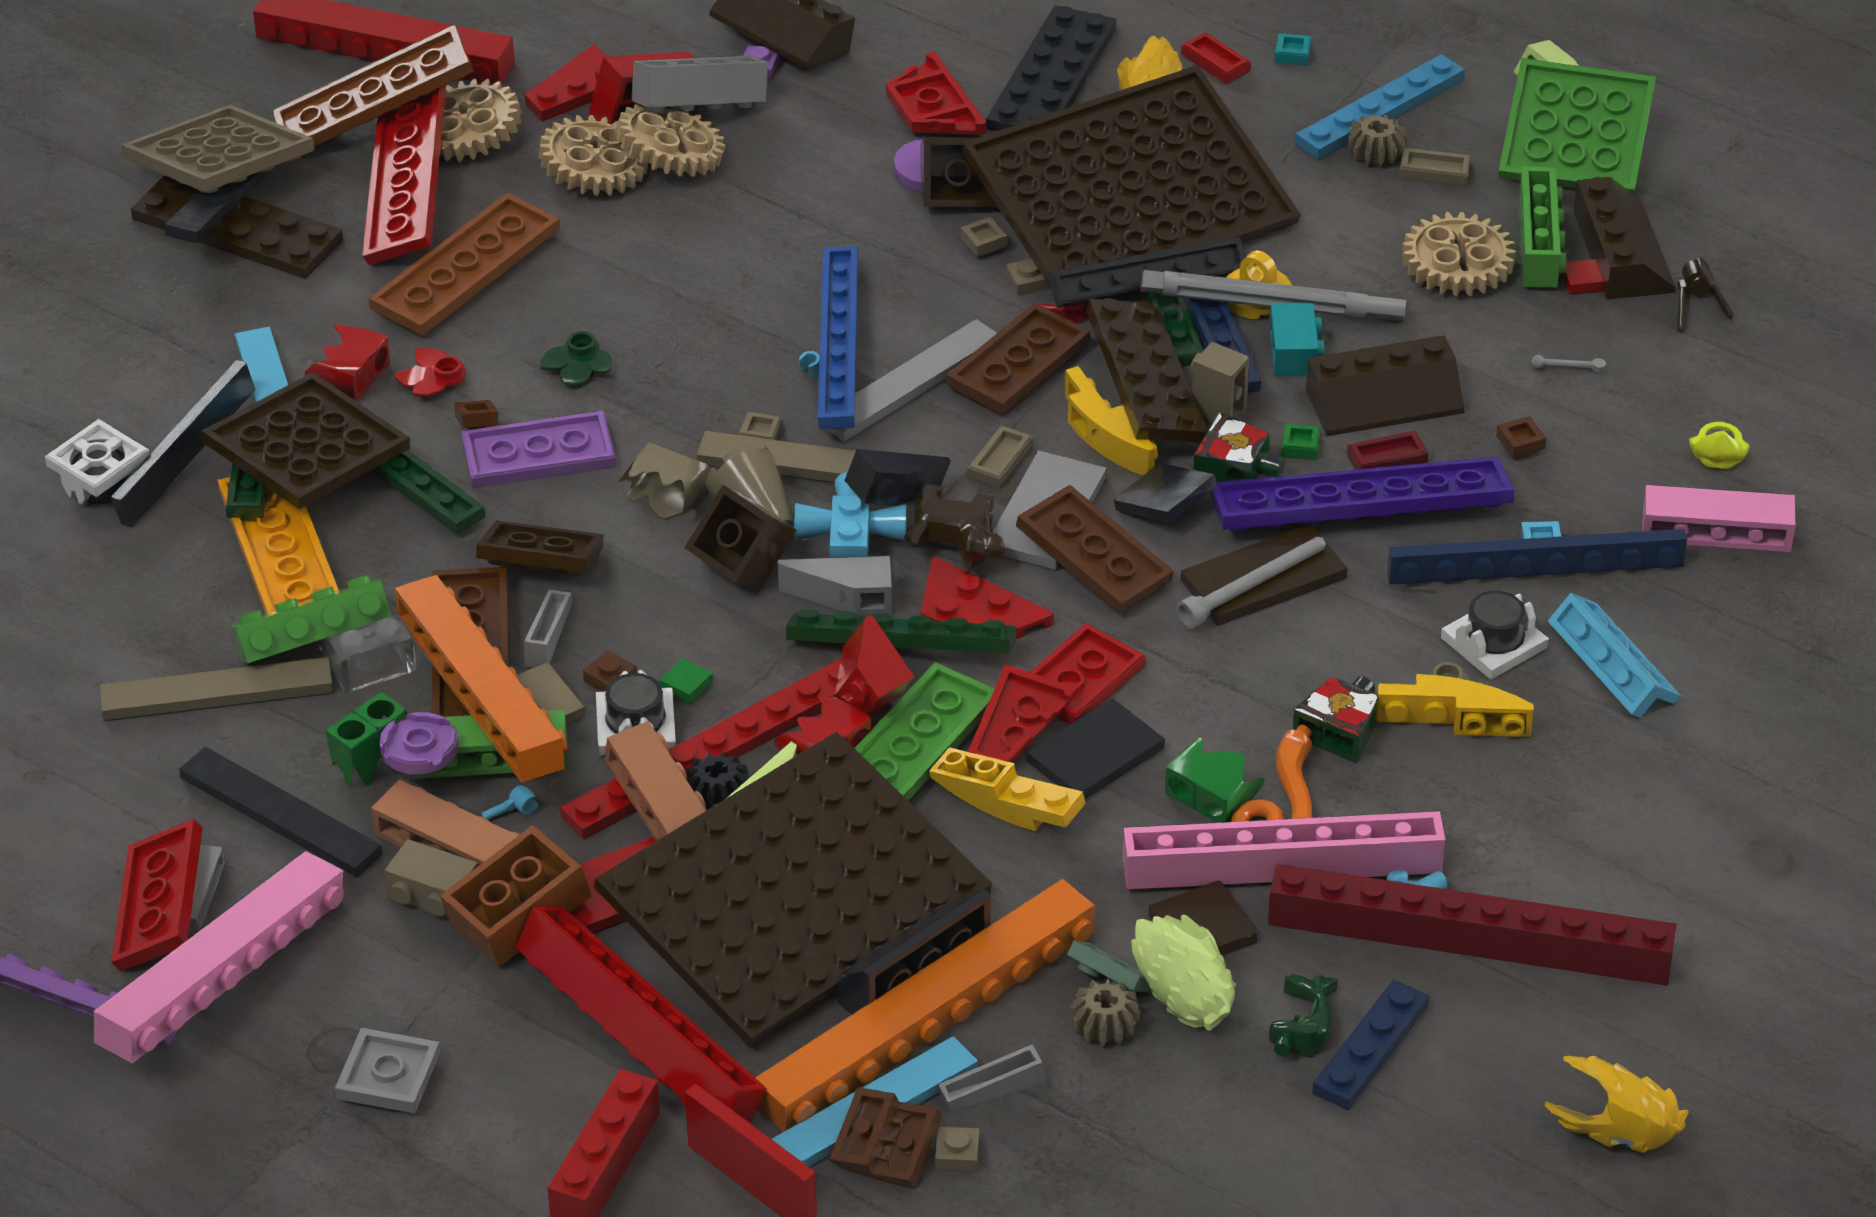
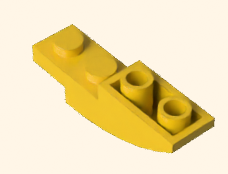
(1105, 427)
(1464, 703)
(999, 791)

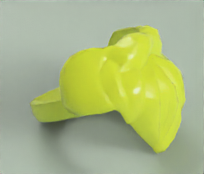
(1719, 448)

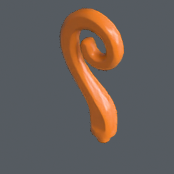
(1289, 761)

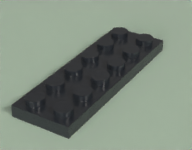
(1052, 67)

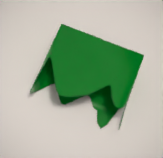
(359, 738)
(1210, 781)

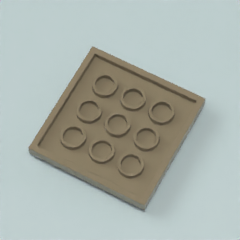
(218, 148)

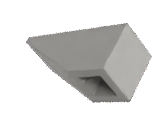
(840, 583)

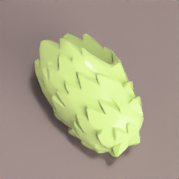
(1184, 969)

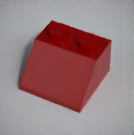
(871, 670)

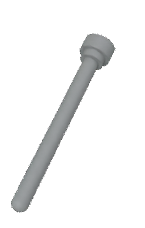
(1194, 610)

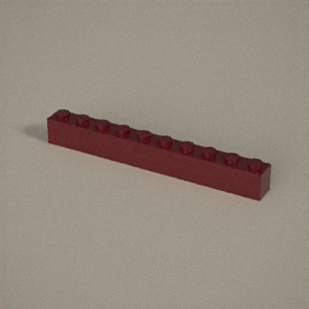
(1472, 924)

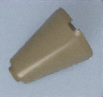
(754, 474)

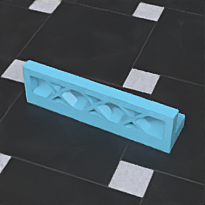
(1611, 655)

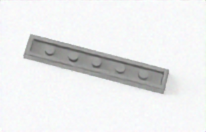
(914, 377)

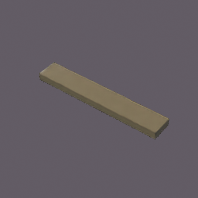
(790, 458)
(215, 688)

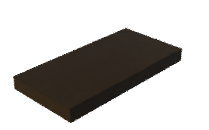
(1303, 577)

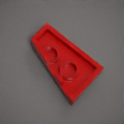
(567, 87)
(1018, 713)

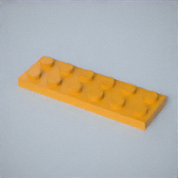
(281, 551)

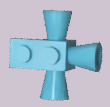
(849, 522)

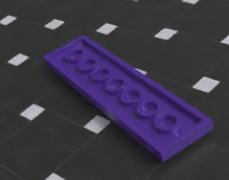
(1362, 493)

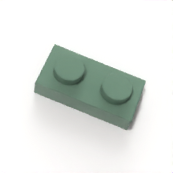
(1097, 961)

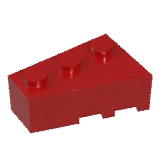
(615, 82)

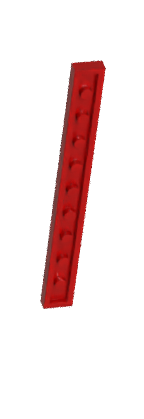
(733, 736)

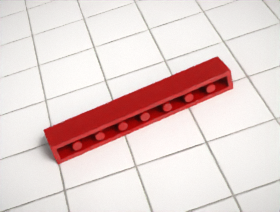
(374, 33)
(634, 1011)

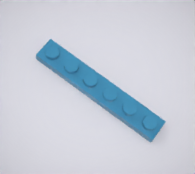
(1391, 99)

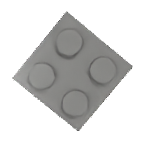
(387, 1070)

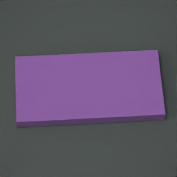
(538, 449)

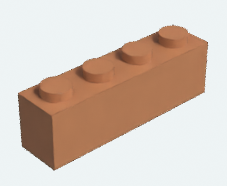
(652, 779)
(426, 819)

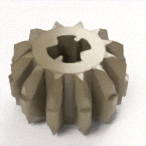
(1377, 140)
(1105, 1012)

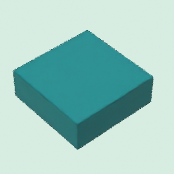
(1292, 49)

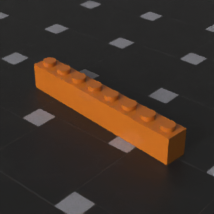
(481, 679)

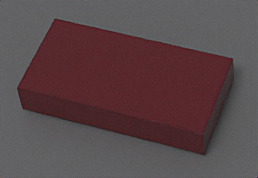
(1388, 451)

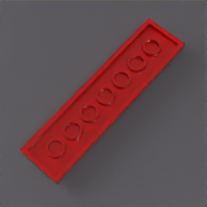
(404, 179)

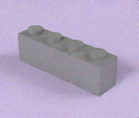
(699, 82)

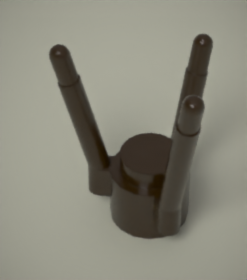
(1699, 281)

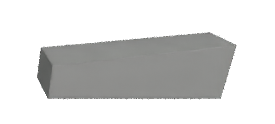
(546, 628)
(208, 874)
(995, 1079)

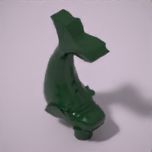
(1309, 1032)

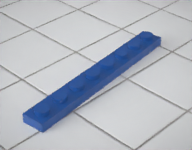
(838, 338)

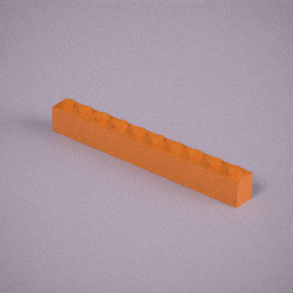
(925, 1005)

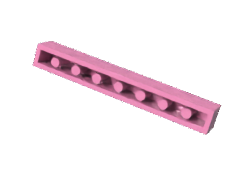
(1253, 848)
(217, 957)

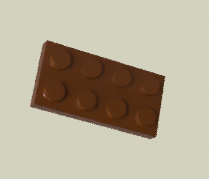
(1018, 358)
(1094, 548)

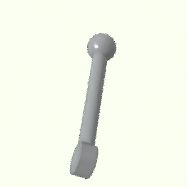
(1597, 364)

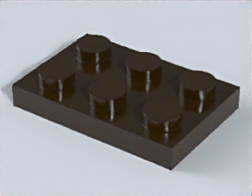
(539, 547)

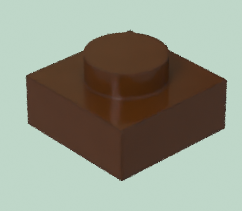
(476, 414)
(1521, 437)
(605, 669)

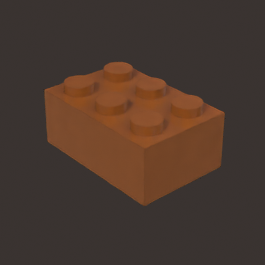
(499, 894)

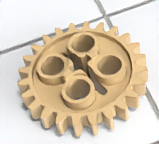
(477, 118)
(670, 140)
(589, 156)
(1481, 249)

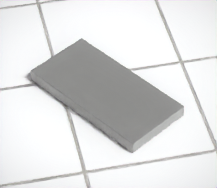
(1044, 477)

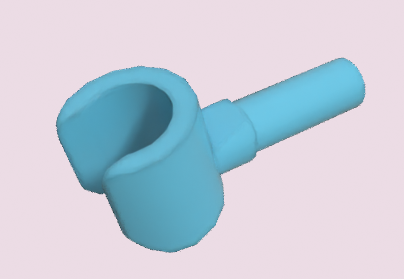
(810, 361)
(519, 798)

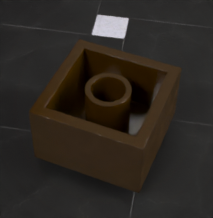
(740, 539)

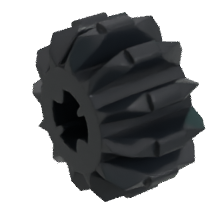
(716, 777)

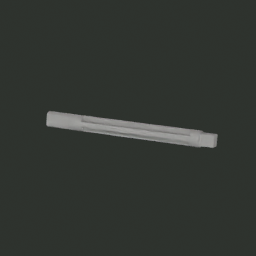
(1265, 293)

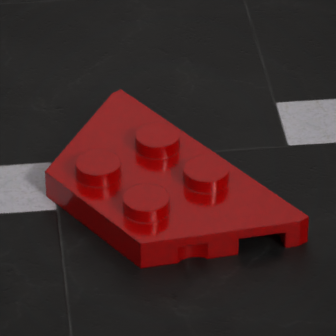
(933, 100)
(967, 596)

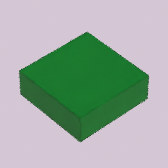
(1300, 441)
(686, 680)

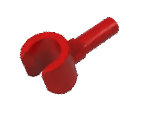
(1071, 313)

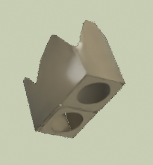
(657, 474)

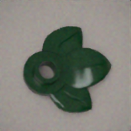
(577, 359)

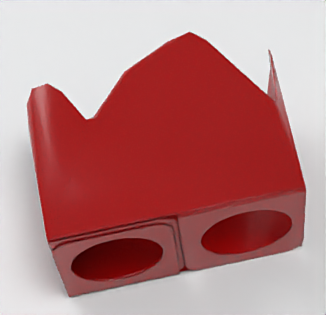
(354, 362)
(836, 716)

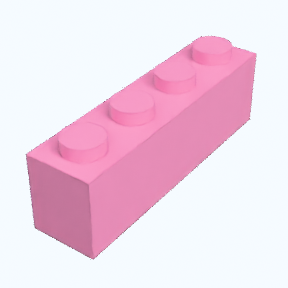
(1722, 517)

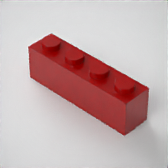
(605, 1147)

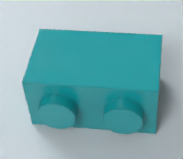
(1294, 337)

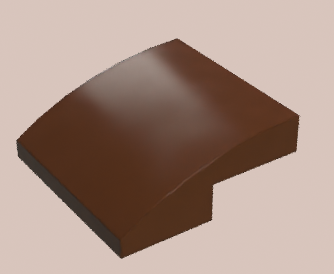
(885, 1137)

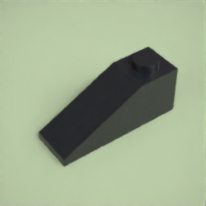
(893, 476)

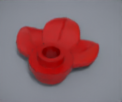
(432, 373)

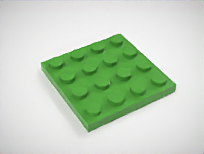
(1577, 121)

